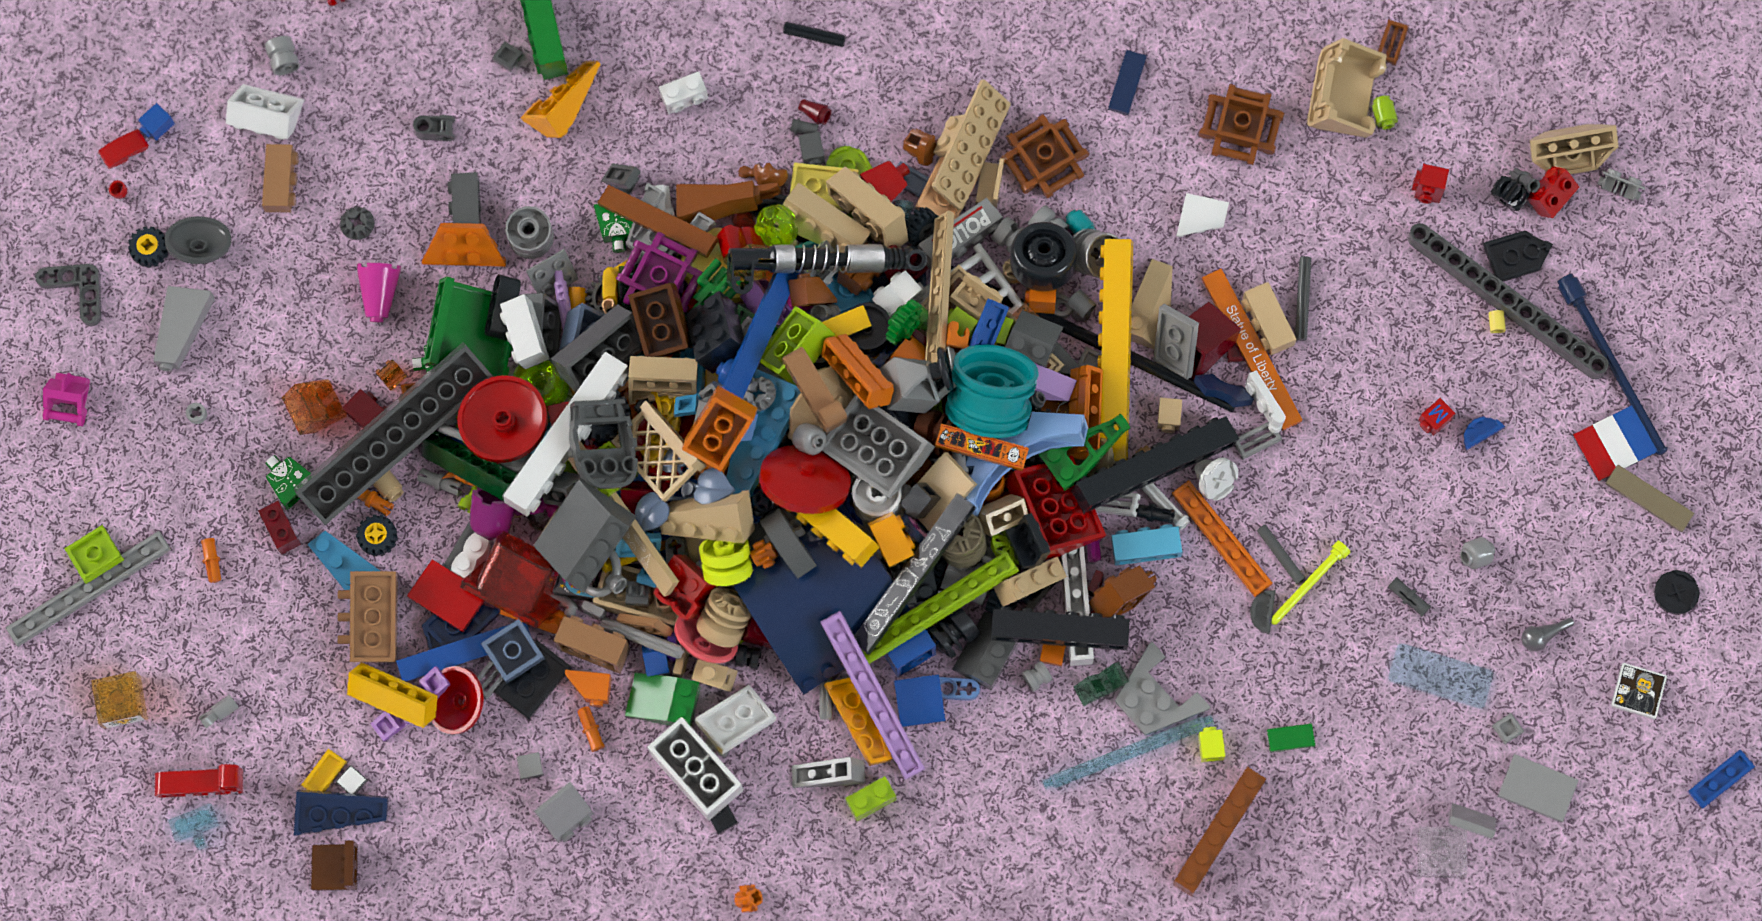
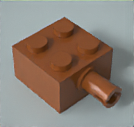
(1123, 592)

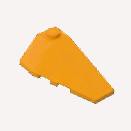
(559, 111)

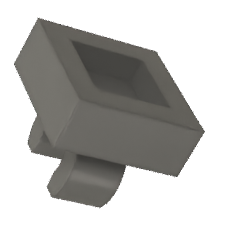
(637, 594)

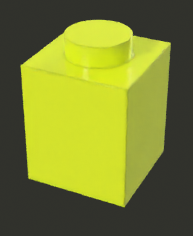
(1211, 745)

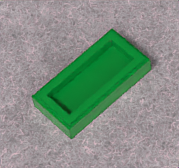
(1291, 737)

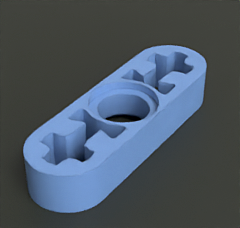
(963, 694)

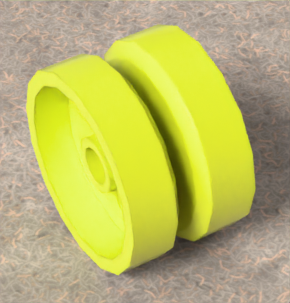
(725, 562)

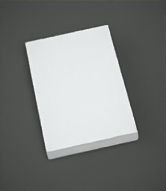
(735, 719)

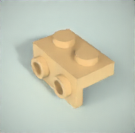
(973, 295)

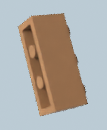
(279, 178)

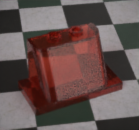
(515, 580)

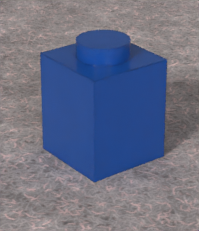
(155, 122)

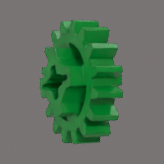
(904, 322)

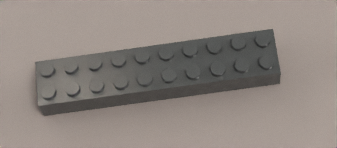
(391, 434)

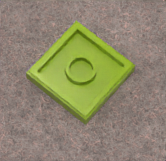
(94, 554)

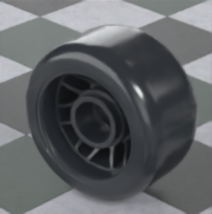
(1043, 256)

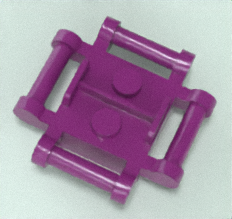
(660, 268)

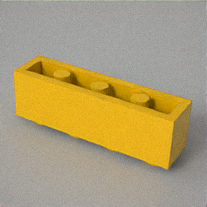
(392, 695)

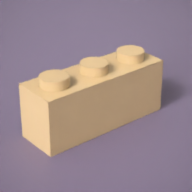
(1268, 318)
(1030, 581)

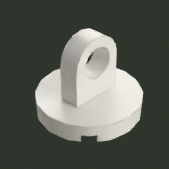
(1216, 478)

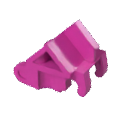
(67, 390)

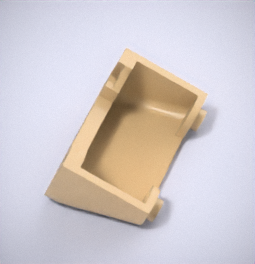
(1344, 88)

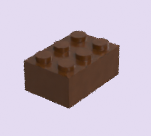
(660, 321)

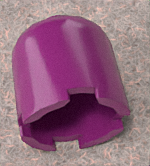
(489, 515)

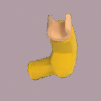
(610, 287)

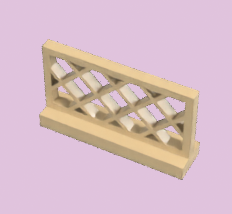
(674, 441)

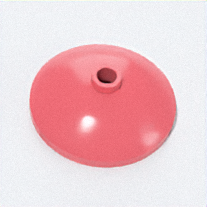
(699, 647)

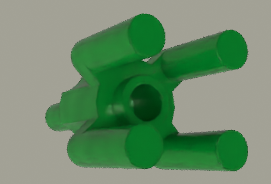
(716, 284)

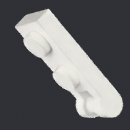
(1265, 401)

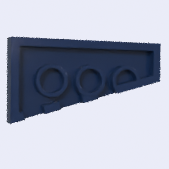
(331, 810)

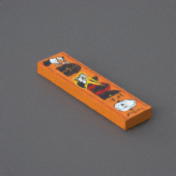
(981, 447)

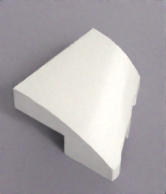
(1201, 214)

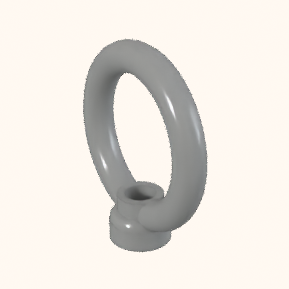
(615, 582)

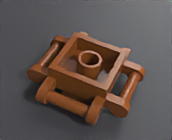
(1241, 123)
(1045, 155)

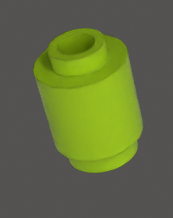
(1384, 112)

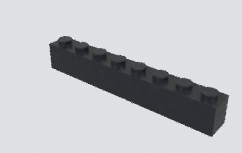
(1154, 464)

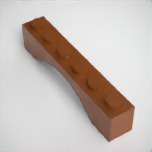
(1219, 831)

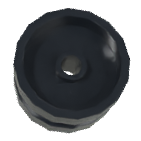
(874, 340)

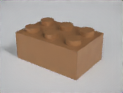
(592, 643)

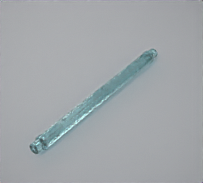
(1127, 752)

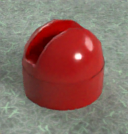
(115, 189)

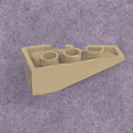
(1152, 293)

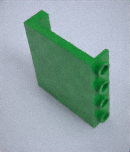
(461, 317)

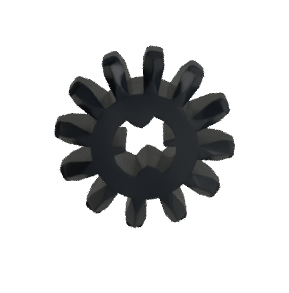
(1510, 193)

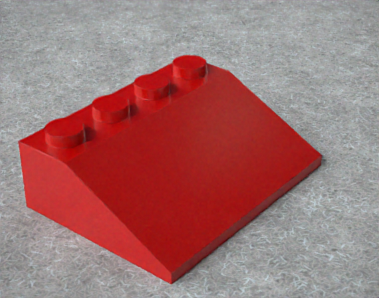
(1055, 510)

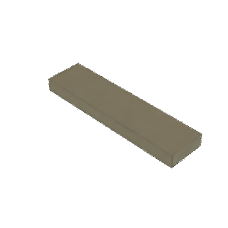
(1649, 498)

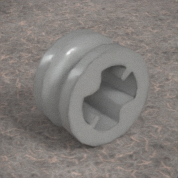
(195, 406)

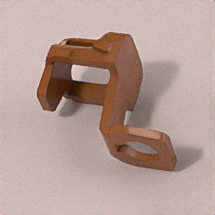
(924, 150)

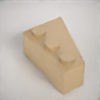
(661, 375)

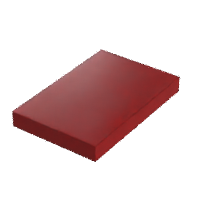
(441, 594)

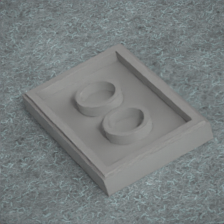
(1175, 341)
(1538, 788)

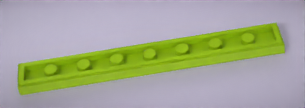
(944, 604)

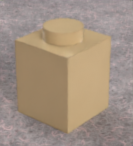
(1169, 415)

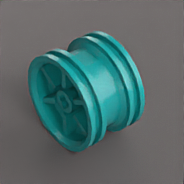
(991, 391)

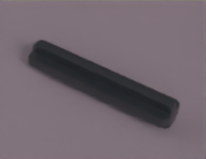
(814, 34)

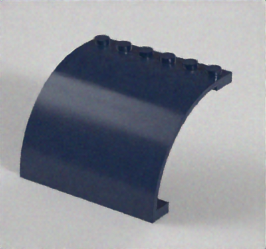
(792, 607)

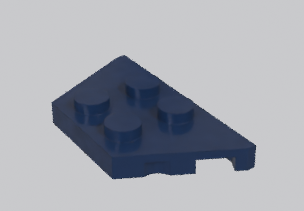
(442, 633)

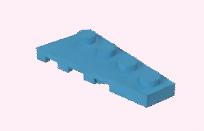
(338, 558)

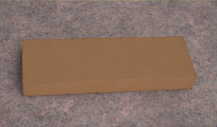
(645, 624)

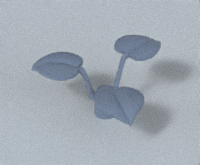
(711, 487)

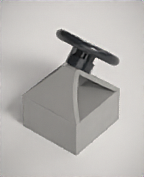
(916, 382)

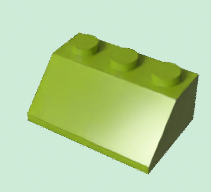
(796, 331)

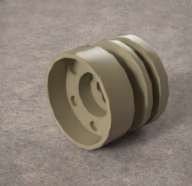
(969, 548)

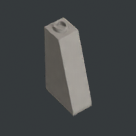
(180, 322)

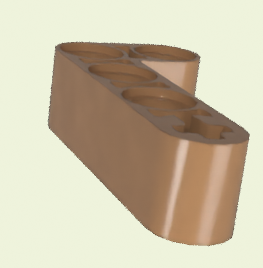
(826, 410)

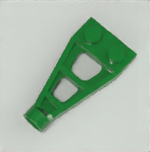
(1063, 468)

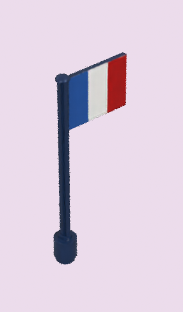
(1626, 434)

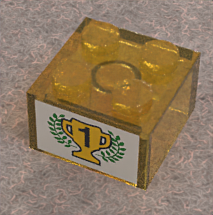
(119, 699)

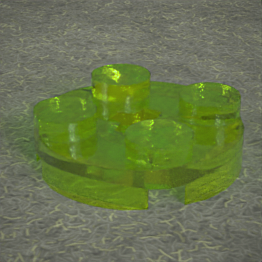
(767, 230)

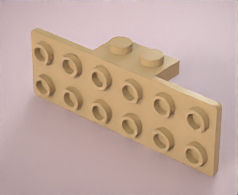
(967, 144)

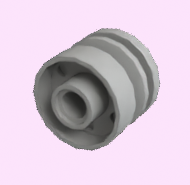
(526, 220)

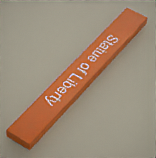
(1250, 344)

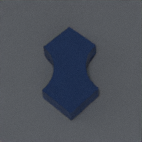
(1214, 387)

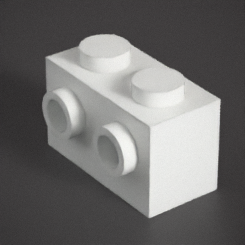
(683, 93)

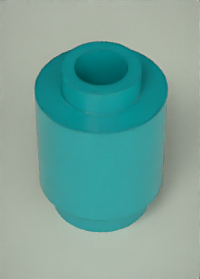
(1078, 220)

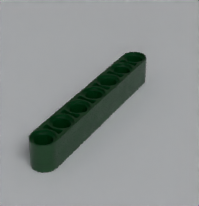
(466, 465)

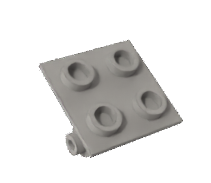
(1633, 184)
(543, 273)

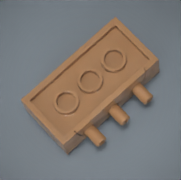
(371, 616)

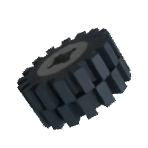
(920, 225)

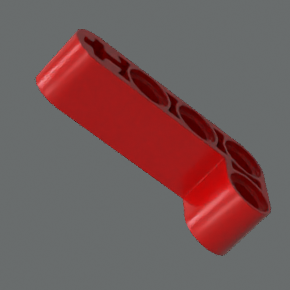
(220, 781)

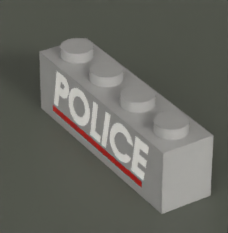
(968, 230)

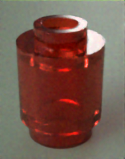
(743, 220)

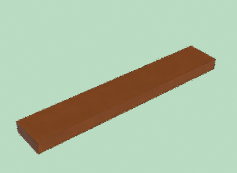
(657, 220)

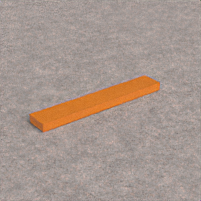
(1222, 538)

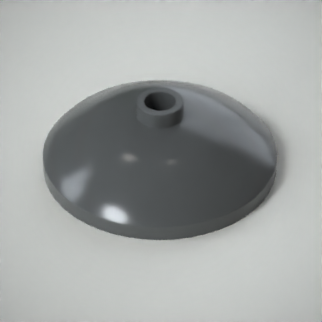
(198, 240)

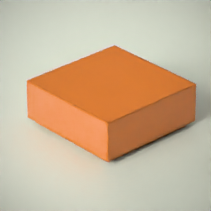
(1052, 654)

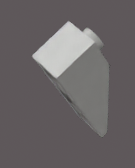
(829, 773)

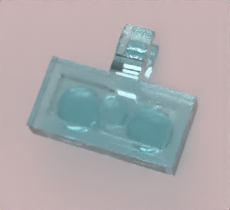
(194, 824)

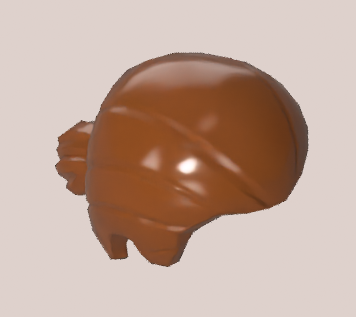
(764, 175)

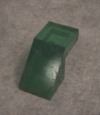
(1101, 684)

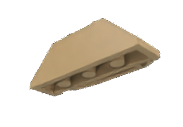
(1575, 147)
(801, 412)

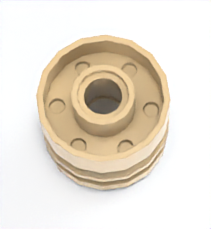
(723, 618)

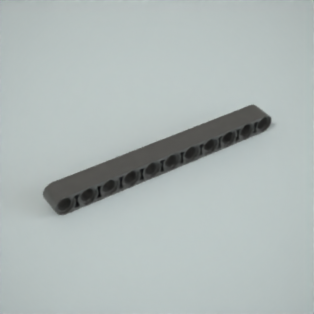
(1518, 304)

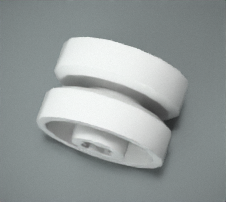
(871, 503)

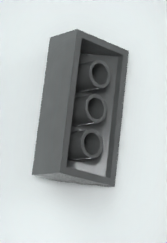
(612, 334)

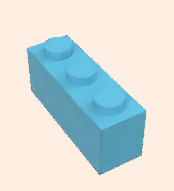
(1146, 545)

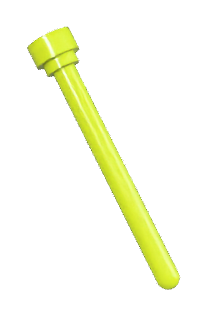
(1338, 552)

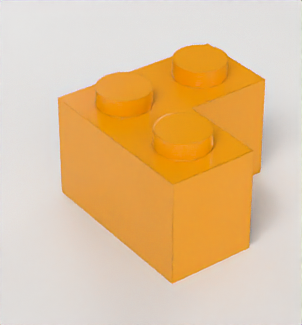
(892, 542)

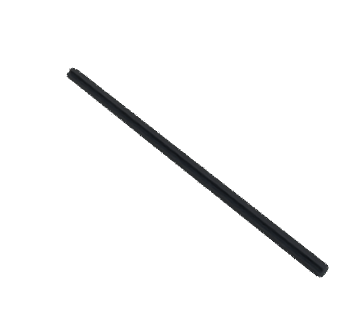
(1136, 359)

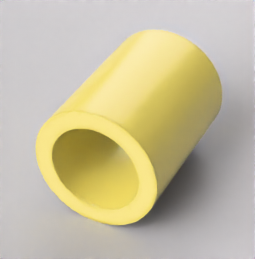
(1497, 321)

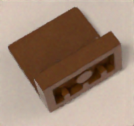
(335, 866)

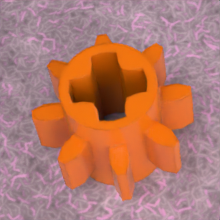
(763, 554)
(748, 898)

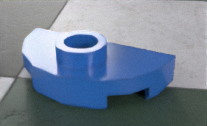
(1480, 430)

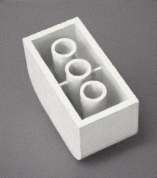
(695, 768)

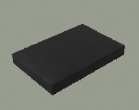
(535, 685)

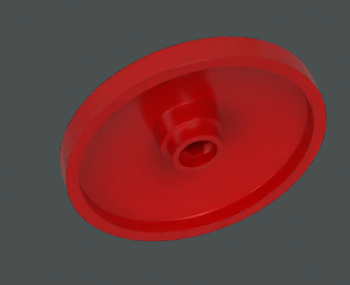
(502, 419)
(804, 481)

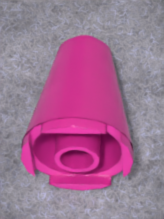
(378, 288)

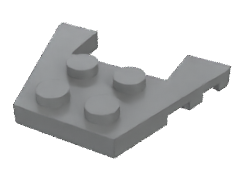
(653, 197)
(1149, 703)

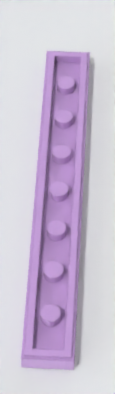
(872, 695)

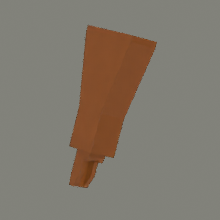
(721, 199)

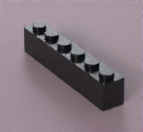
(1060, 629)

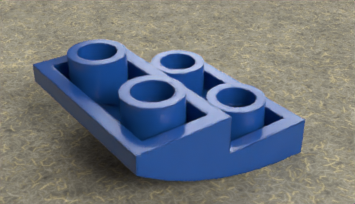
(919, 700)

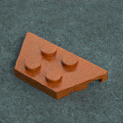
(463, 245)

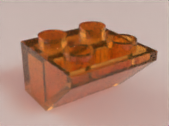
(313, 406)

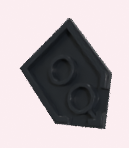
(1516, 255)

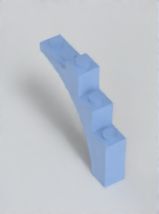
(1042, 434)

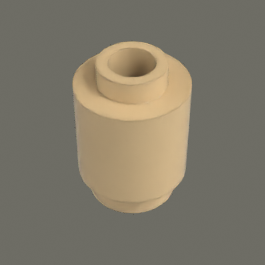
(389, 487)

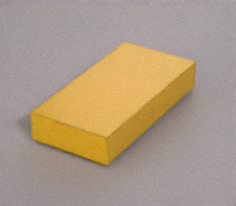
(324, 772)

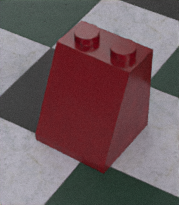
(1214, 337)

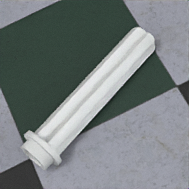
(1163, 502)

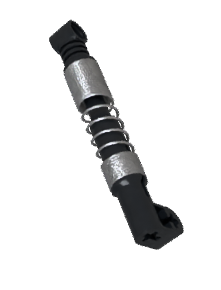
(782, 259)

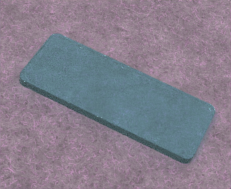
(1440, 676)

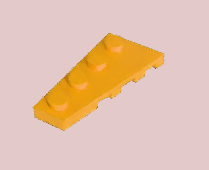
(858, 721)

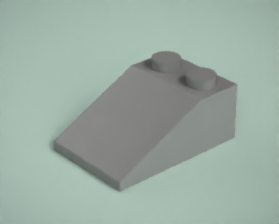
(564, 813)

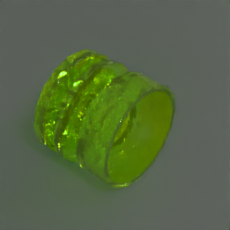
(546, 380)

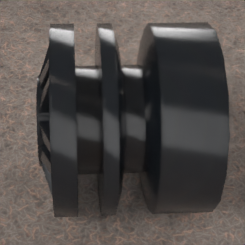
(950, 630)

